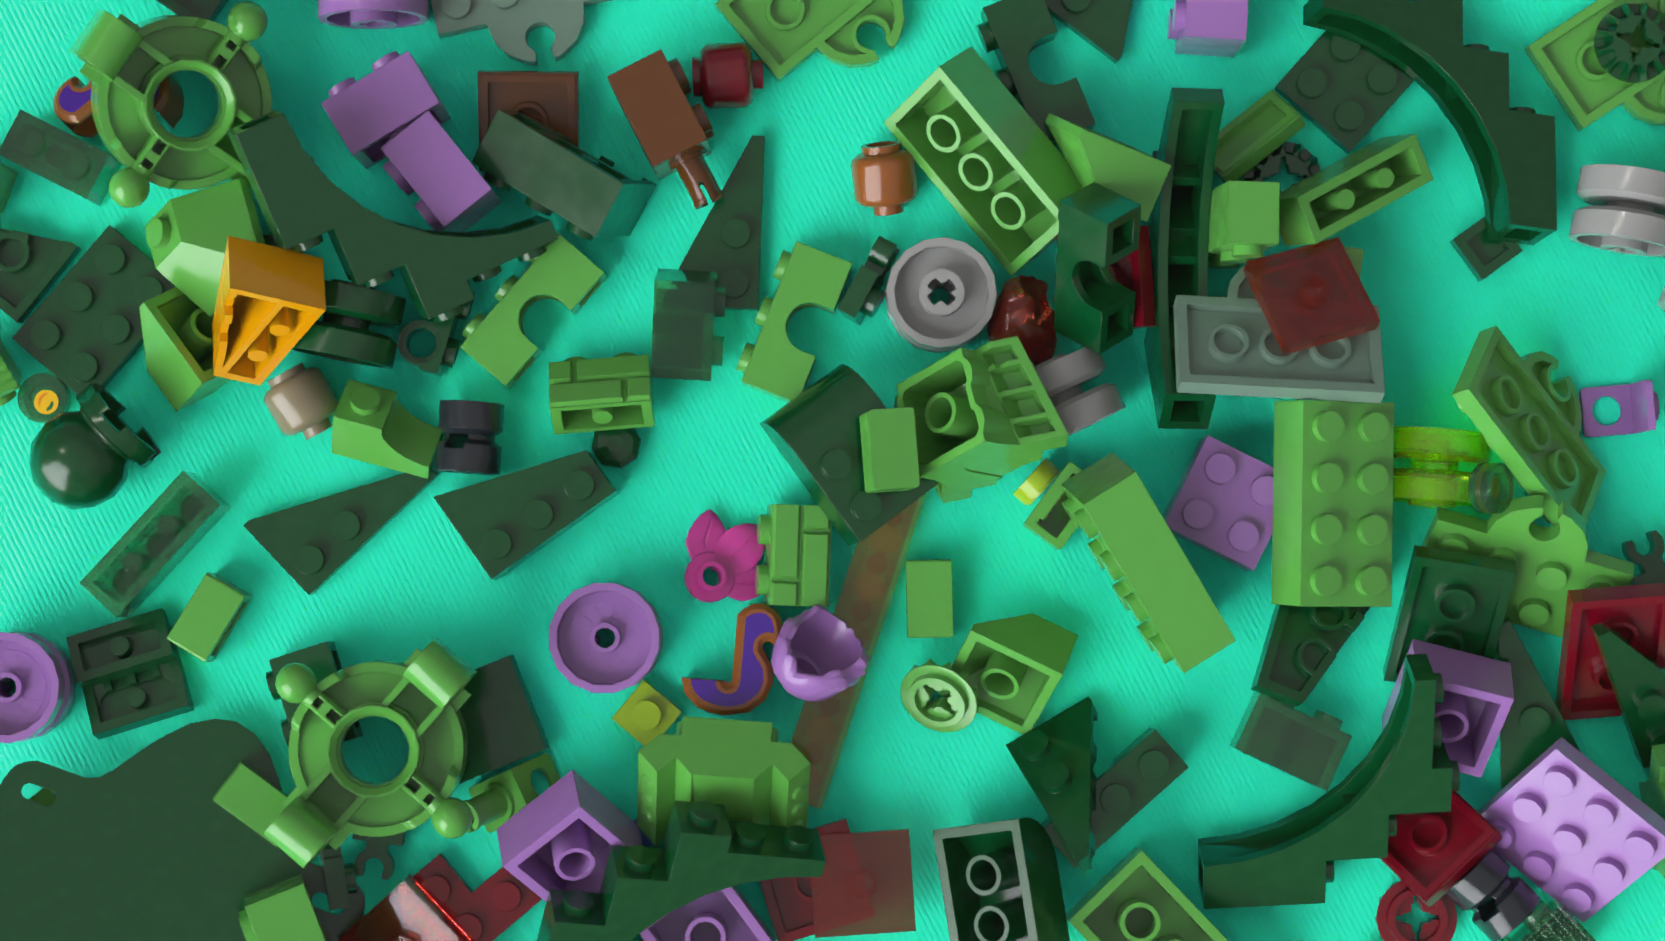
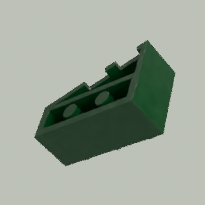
(561, 177)
(525, 510)

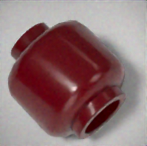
(726, 75)

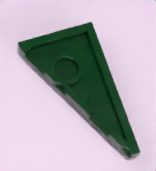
(732, 232)
(30, 269)
(327, 532)
(1533, 718)
(1059, 768)

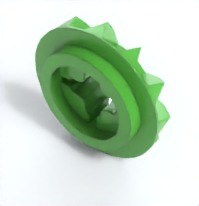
(944, 713)

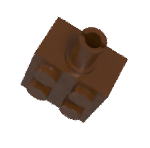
(665, 124)

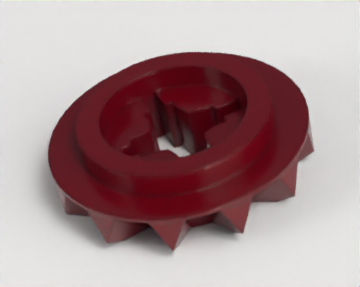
(1398, 901)

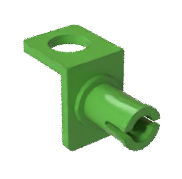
(507, 793)

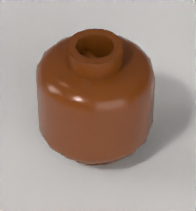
(884, 177)

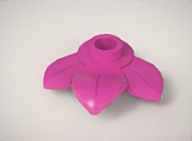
(729, 553)

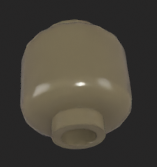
(301, 401)

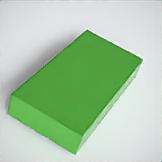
(1255, 136)

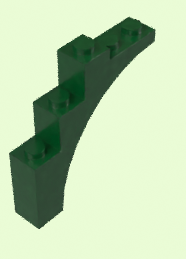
(1470, 84)
(1181, 244)
(433, 263)
(1295, 855)
(696, 859)

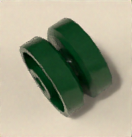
(346, 323)

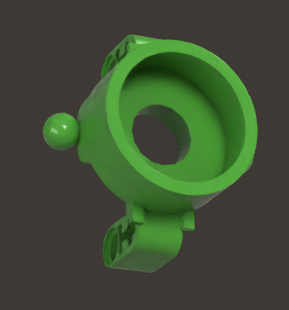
(129, 64)
(331, 800)

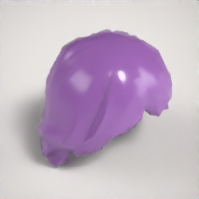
(818, 655)

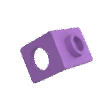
(1637, 409)

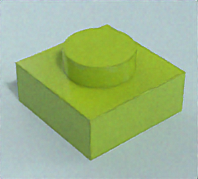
(646, 713)

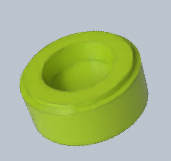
(1036, 482)

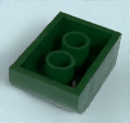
(823, 447)
(1001, 882)

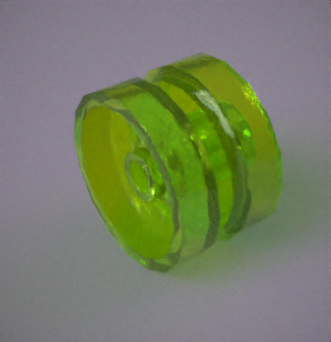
(1435, 464)

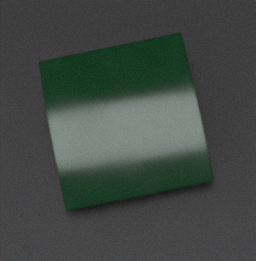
(129, 673)
(499, 719)

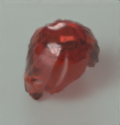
(1025, 313)

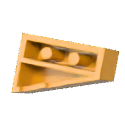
(263, 307)

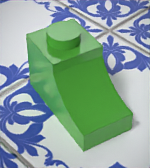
(380, 431)

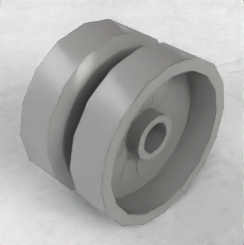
(1624, 212)
(947, 266)
(1063, 382)

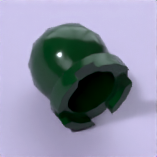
(87, 452)

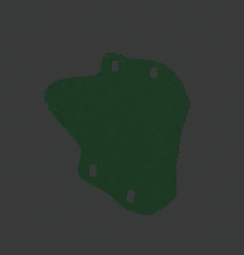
(143, 847)

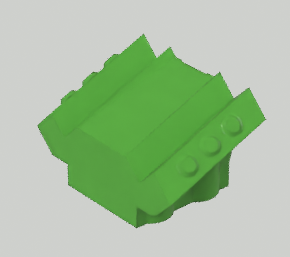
(979, 417)
(726, 765)

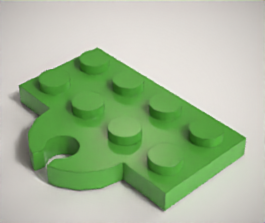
(793, 30)
(1578, 80)
(1530, 422)
(1546, 557)

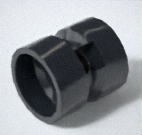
(469, 437)
(1493, 896)

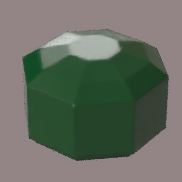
(616, 447)

